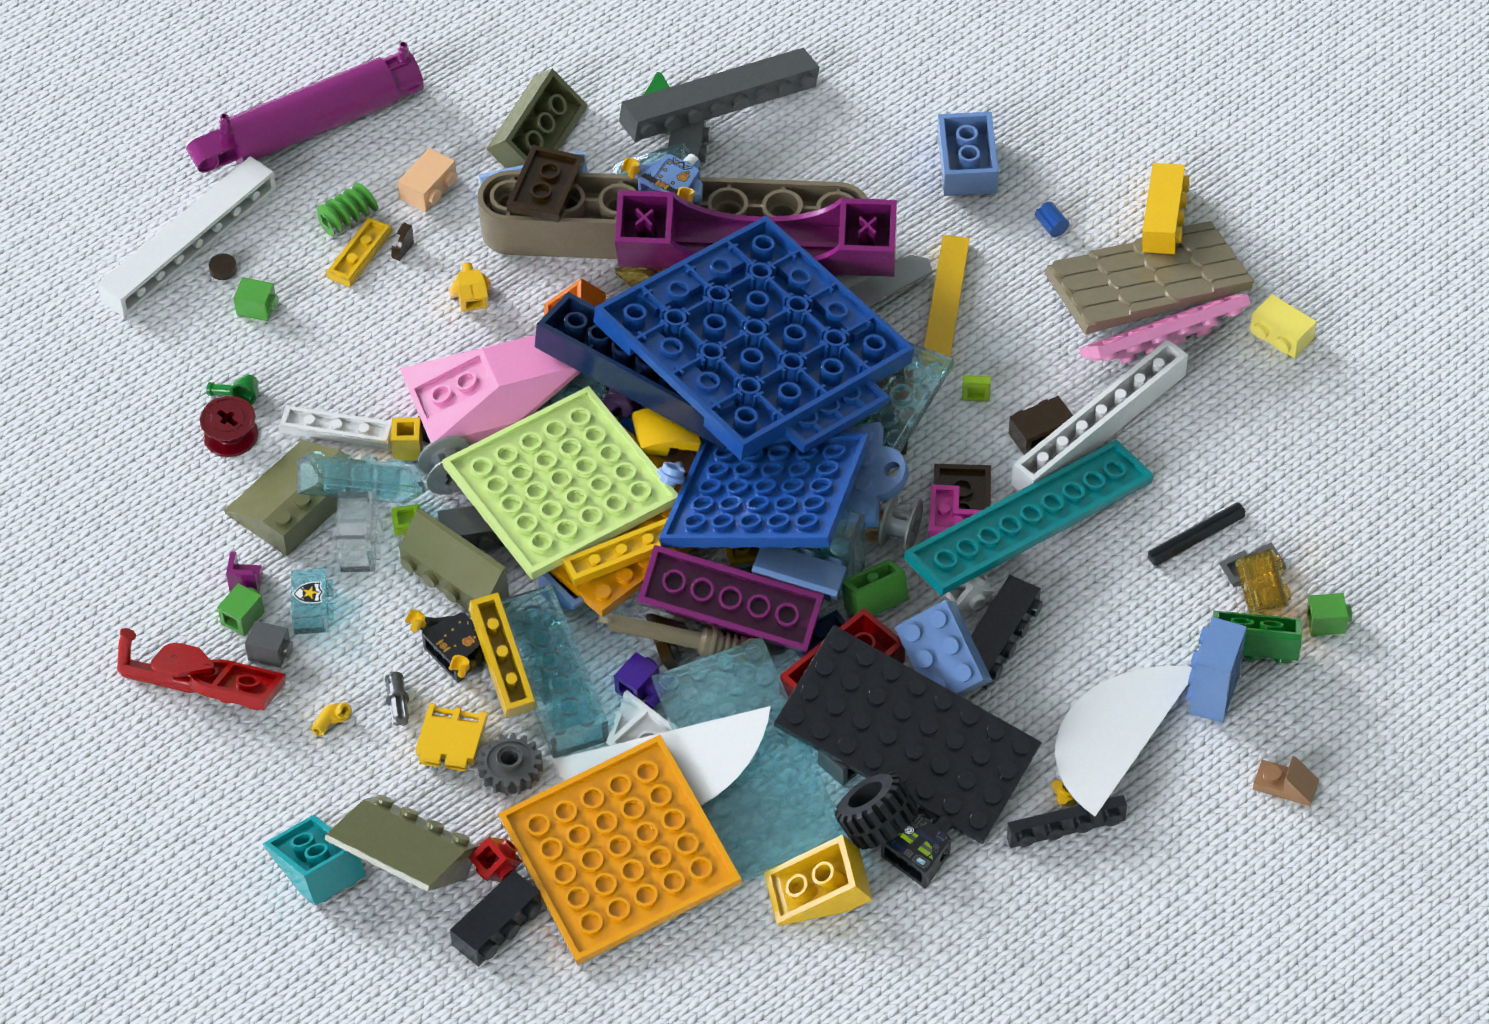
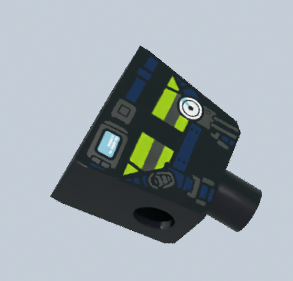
(920, 848)

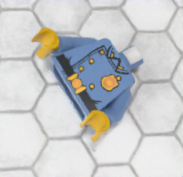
(668, 175)

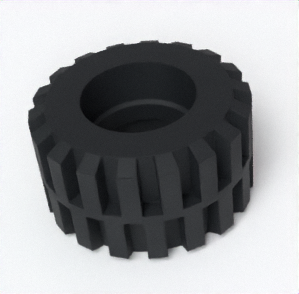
(876, 810)

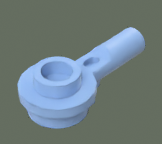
(672, 473)

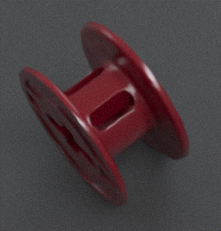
(229, 426)

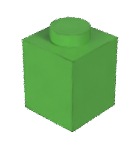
(255, 299)
(241, 609)
(1328, 614)

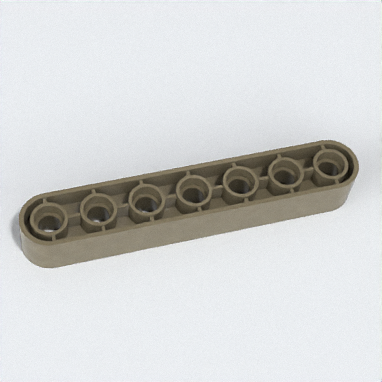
(590, 214)

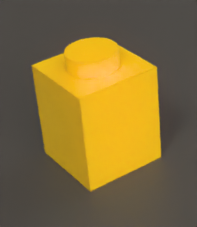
(406, 438)

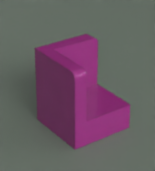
(243, 574)

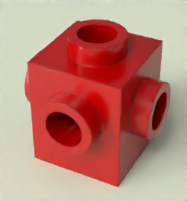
(495, 859)

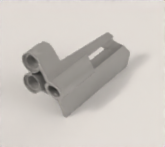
(875, 288)

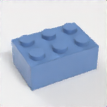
(967, 153)
(944, 649)
(1215, 669)

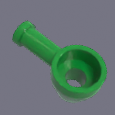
(245, 387)

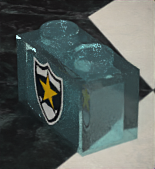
(311, 601)

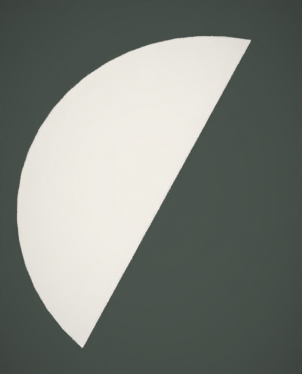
(1111, 728)
(706, 753)

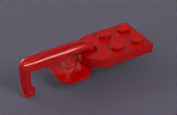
(211, 678)

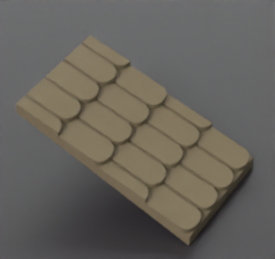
(1128, 285)

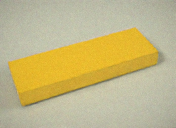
(359, 252)

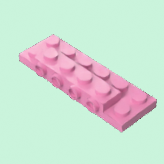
(1173, 327)

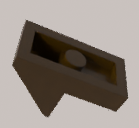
(667, 652)

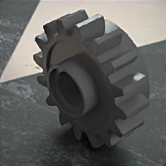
(510, 764)

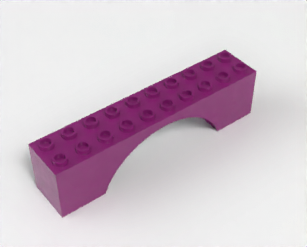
(844, 237)

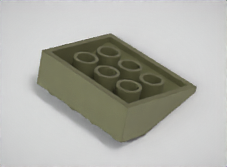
(276, 510)
(404, 843)

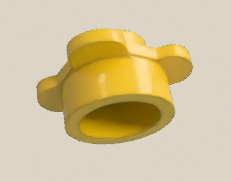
(1062, 797)

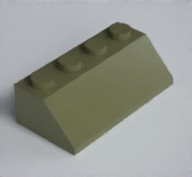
(539, 118)
(450, 562)

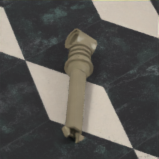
(706, 642)

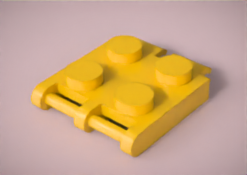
(450, 738)

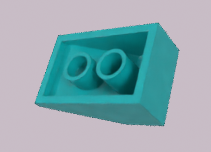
(313, 863)

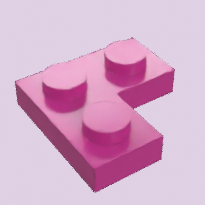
(945, 508)

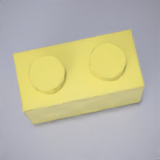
(1283, 326)

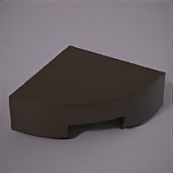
(404, 242)

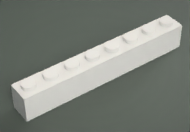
(186, 236)
(1103, 415)

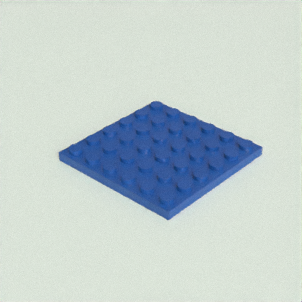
(768, 497)

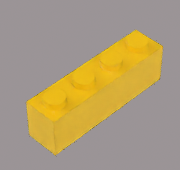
(1164, 208)
(501, 655)

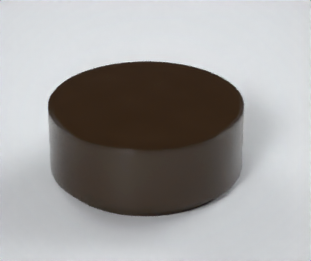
(222, 266)

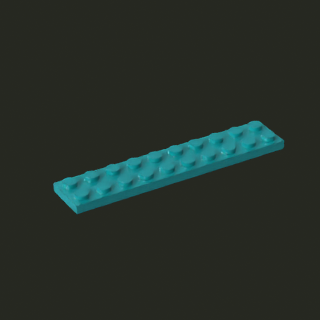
(1028, 517)

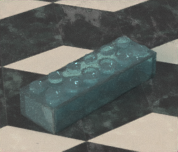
(556, 673)

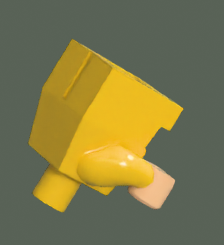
(471, 288)

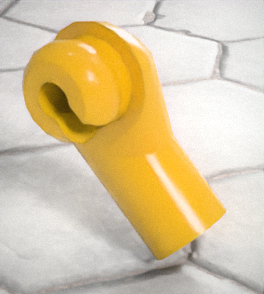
(331, 715)

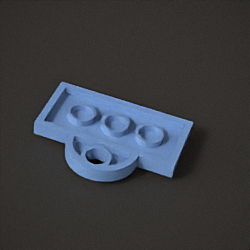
(872, 480)

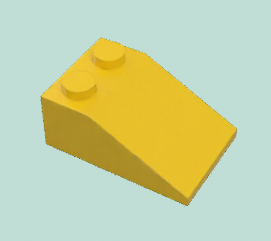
(819, 883)

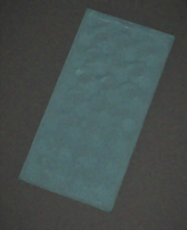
(779, 799)

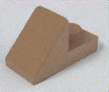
(1290, 783)

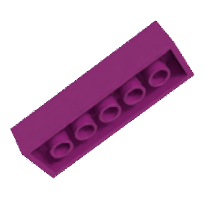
(730, 599)

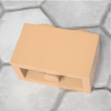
(427, 180)

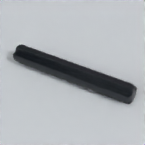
(1196, 534)

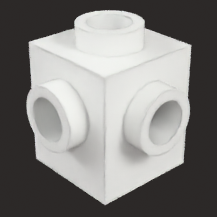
(972, 594)

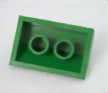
(1268, 635)

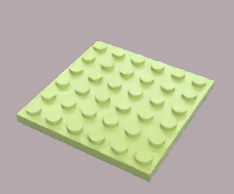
(560, 482)

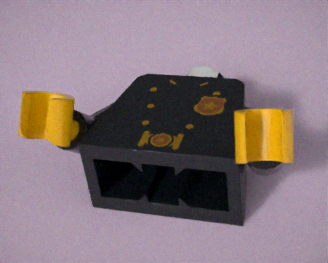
(450, 642)

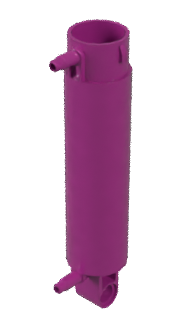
(308, 111)

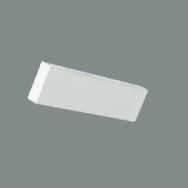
(336, 427)

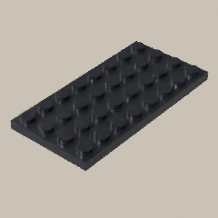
(895, 720)

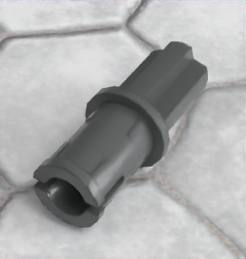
(397, 698)

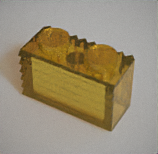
(1262, 582)

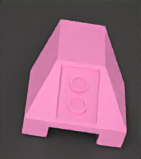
(484, 388)

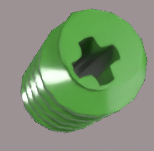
(344, 207)

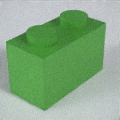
(875, 588)

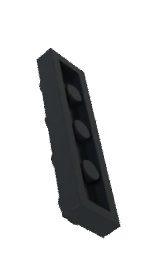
(1065, 822)

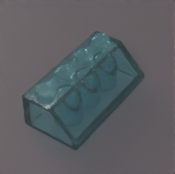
(328, 475)

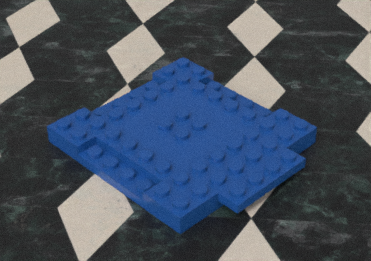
(759, 340)

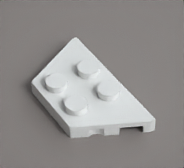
(635, 721)

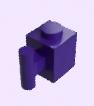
(637, 679)

